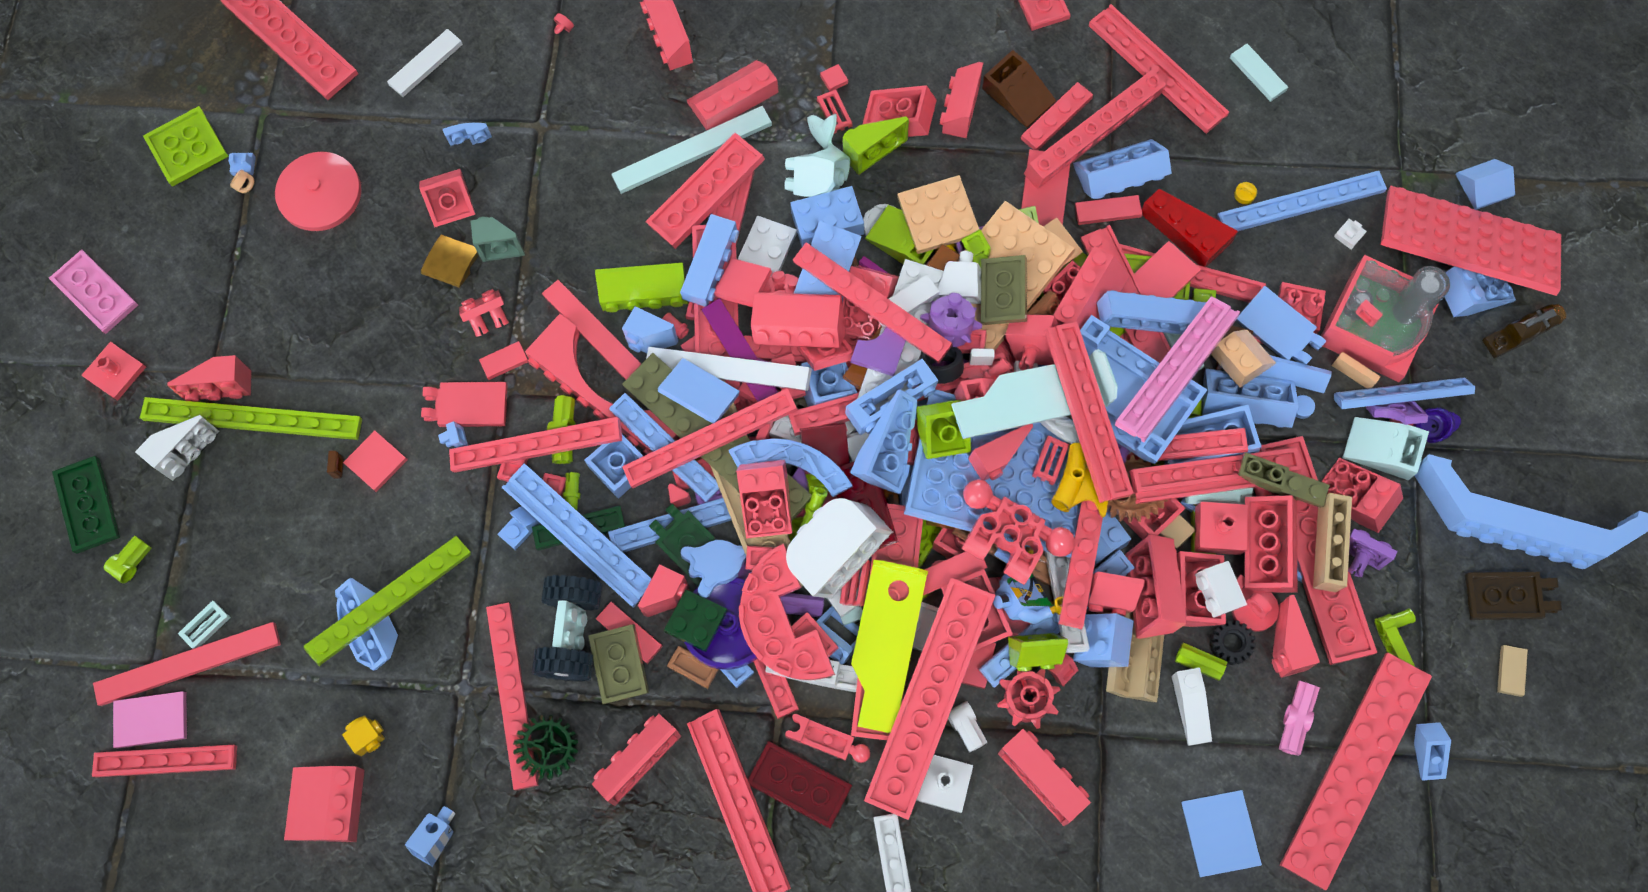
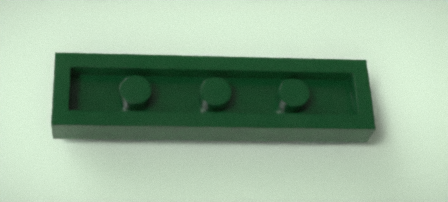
(602, 520)

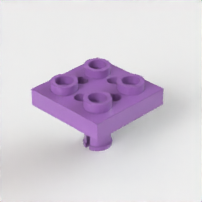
(1368, 552)

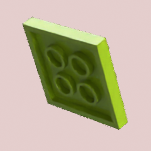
(185, 146)

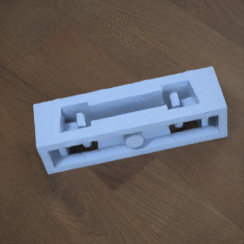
(916, 375)

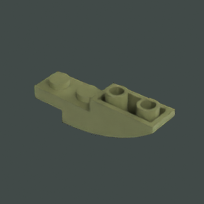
(1281, 481)

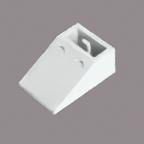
(177, 446)

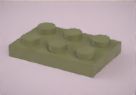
(1004, 290)
(618, 664)

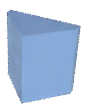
(1487, 183)

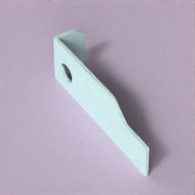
(1027, 399)

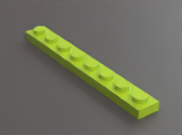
(386, 601)

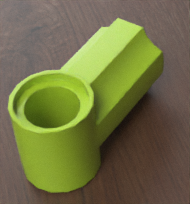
(123, 565)

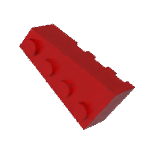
(1188, 228)

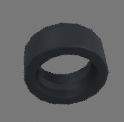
(949, 372)

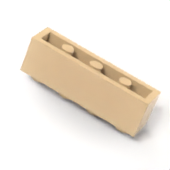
(1332, 543)

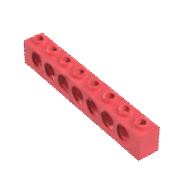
(1095, 129)

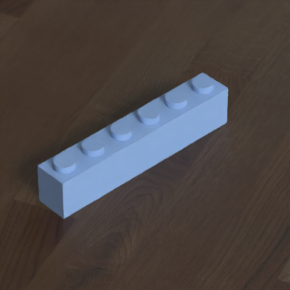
(1147, 312)

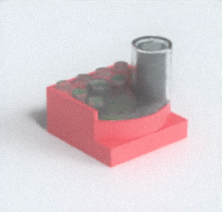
(1406, 319)

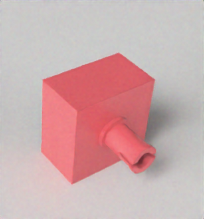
(1030, 342)
(1220, 528)

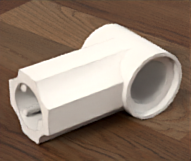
(963, 720)

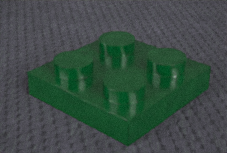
(695, 620)

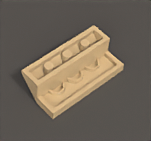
(1142, 675)

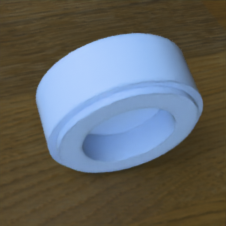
(1306, 407)

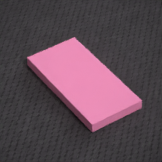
(93, 291)

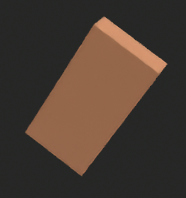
(688, 666)

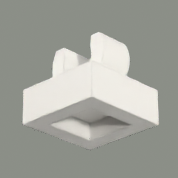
(1350, 233)

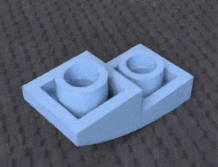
(459, 133)

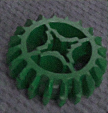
(556, 747)

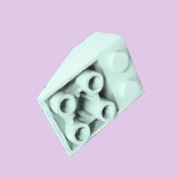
(1386, 446)

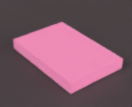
(149, 720)

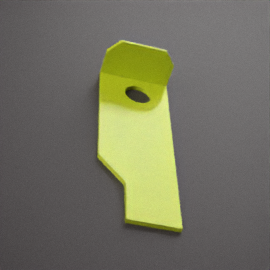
(886, 642)

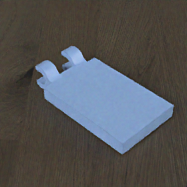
(1280, 326)

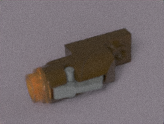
(1524, 329)

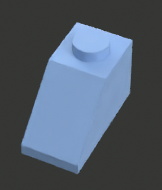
(1432, 750)

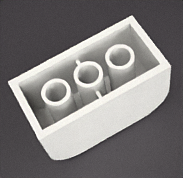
(835, 545)

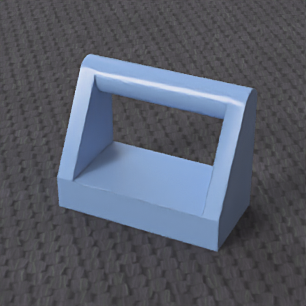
(845, 650)

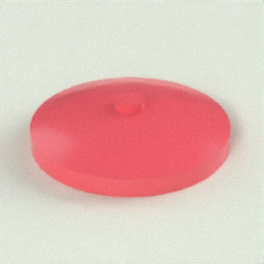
(318, 191)

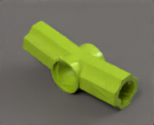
(562, 417)

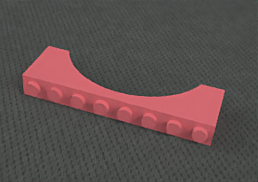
(557, 356)

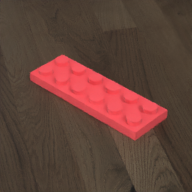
(705, 190)

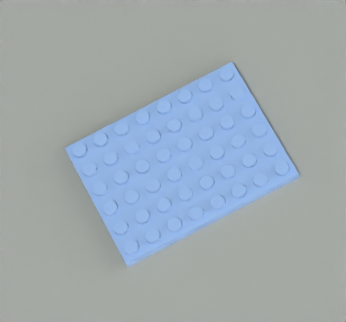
(939, 482)

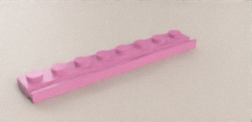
(1177, 369)

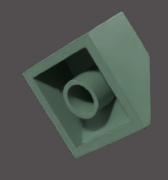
(494, 240)

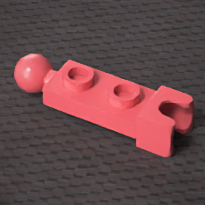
(827, 740)

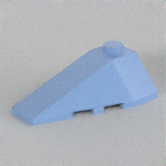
(886, 450)

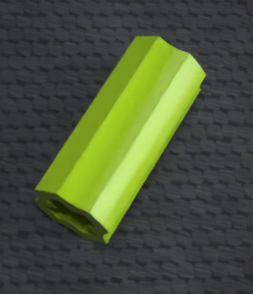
(1195, 658)

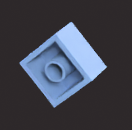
(607, 464)
(1108, 641)

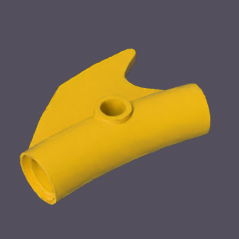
(1076, 483)

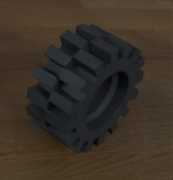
(1240, 631)

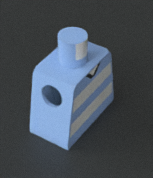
(429, 845)

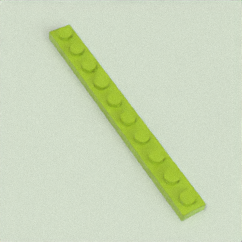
(253, 418)

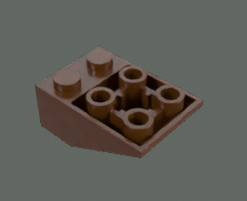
(1018, 89)

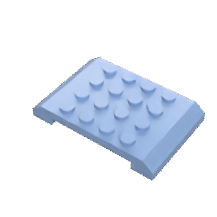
(1131, 371)

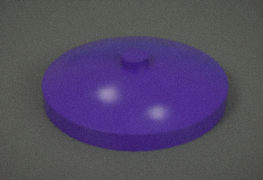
(729, 646)

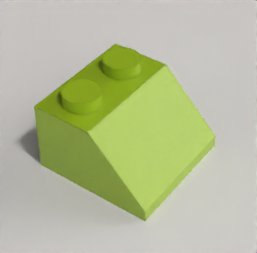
(940, 431)
(1036, 650)

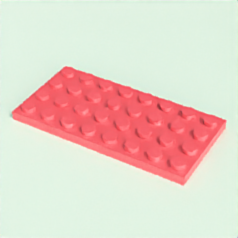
(1472, 240)

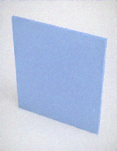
(1221, 833)

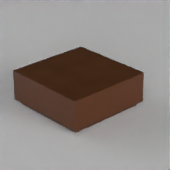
(335, 465)

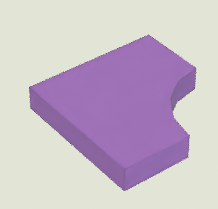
(879, 353)
(1405, 412)

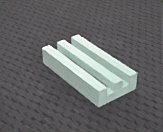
(200, 639)

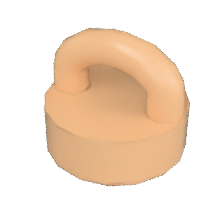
(239, 180)

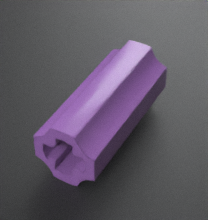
(801, 604)

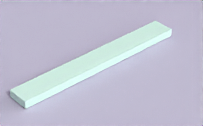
(690, 150)

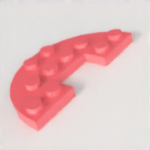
(768, 626)

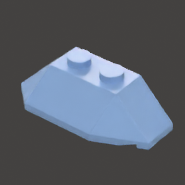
(377, 643)

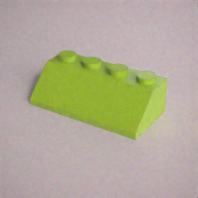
(640, 286)

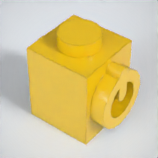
(363, 735)

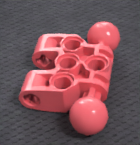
(1021, 564)

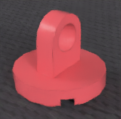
(1259, 612)

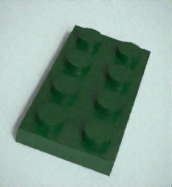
(85, 504)

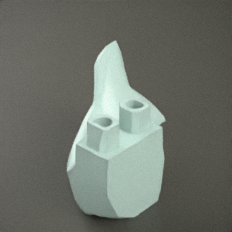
(821, 170)

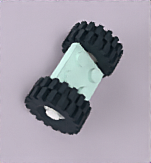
(572, 599)

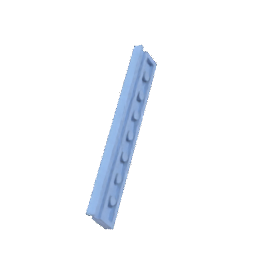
(578, 535)

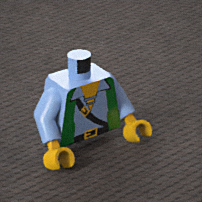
(1025, 601)

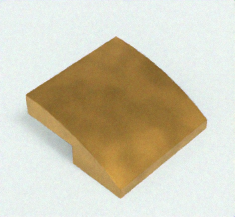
(450, 261)

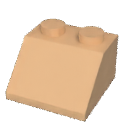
(1242, 357)

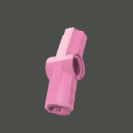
(1298, 718)

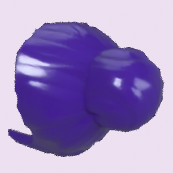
(1444, 422)

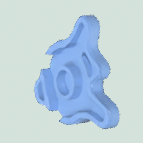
(715, 563)

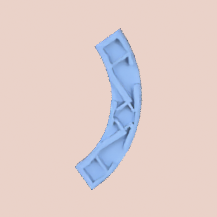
(794, 454)

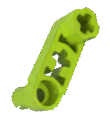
(1390, 636)

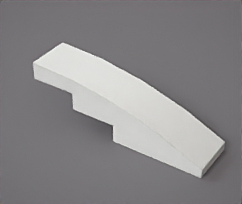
(844, 677)

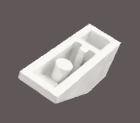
(1192, 705)

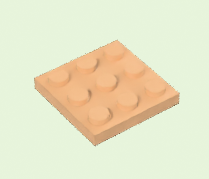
(938, 214)

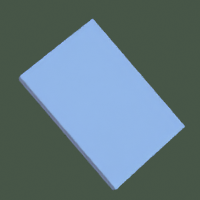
(698, 391)

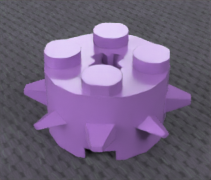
(952, 318)

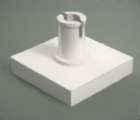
(946, 784)

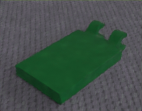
(680, 533)

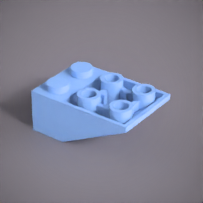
(1475, 292)

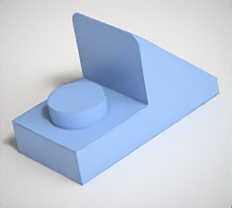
(518, 528)

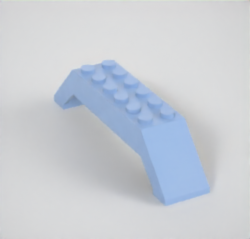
(1520, 526)

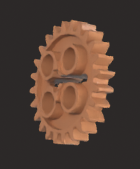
(1128, 507)

